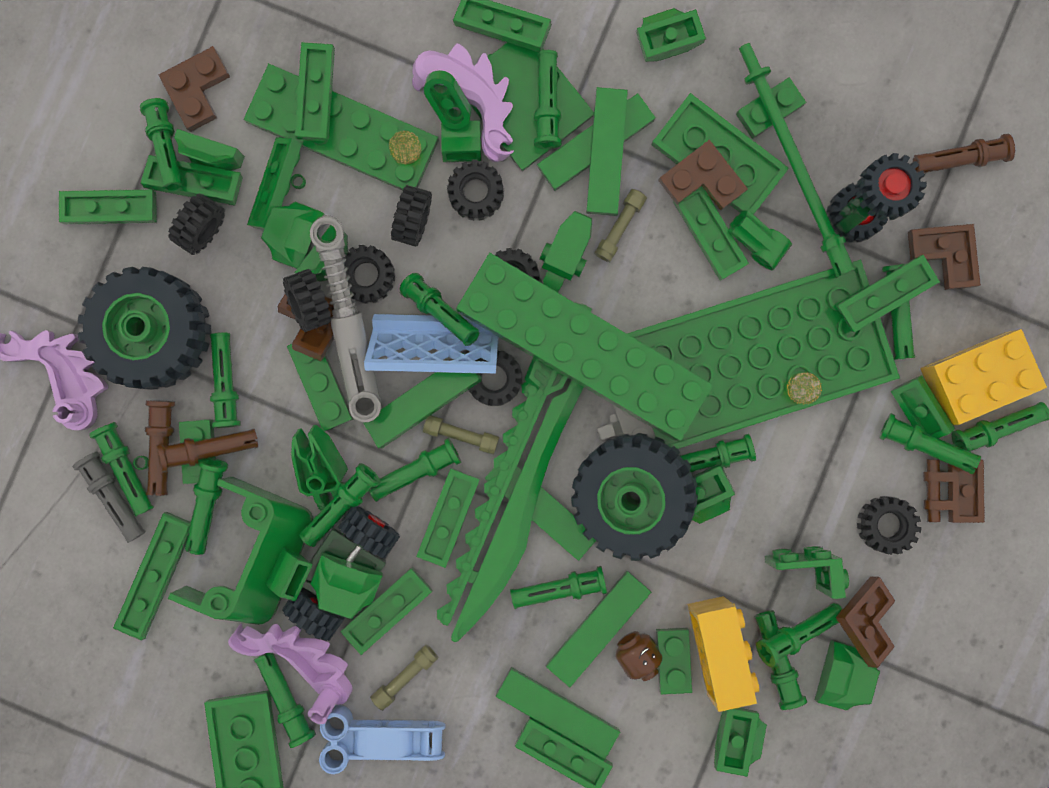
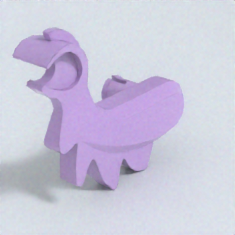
(479, 90)
(67, 369)
(307, 656)

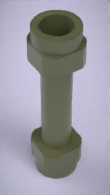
(633, 203)
(435, 426)
(386, 694)

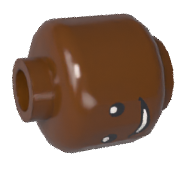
(638, 656)

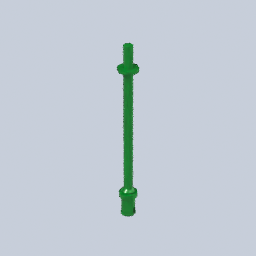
(832, 242)

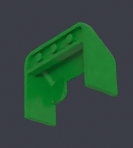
(279, 527)

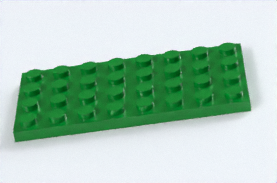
(765, 339)

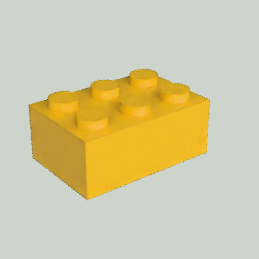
(984, 377)
(723, 653)

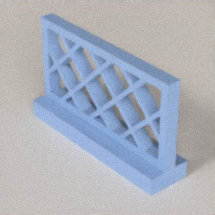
(423, 334)

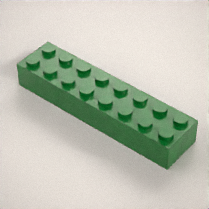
(584, 347)

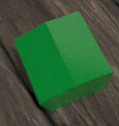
(462, 143)
(288, 574)

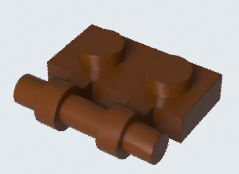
(965, 493)

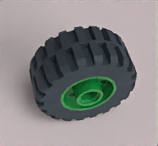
(144, 328)
(628, 524)

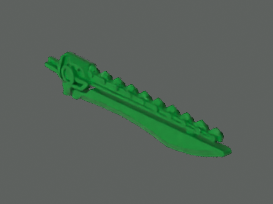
(514, 527)

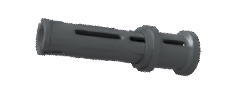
(102, 485)

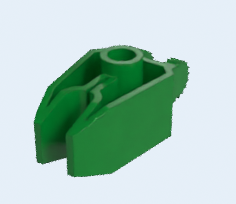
(564, 255)
(317, 465)

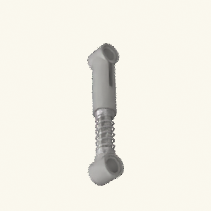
(347, 322)

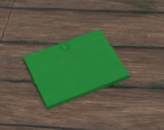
(521, 69)

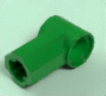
(766, 244)

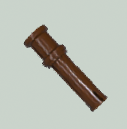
(978, 154)
(158, 430)
(190, 451)

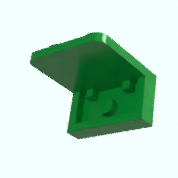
(829, 570)

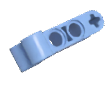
(379, 740)

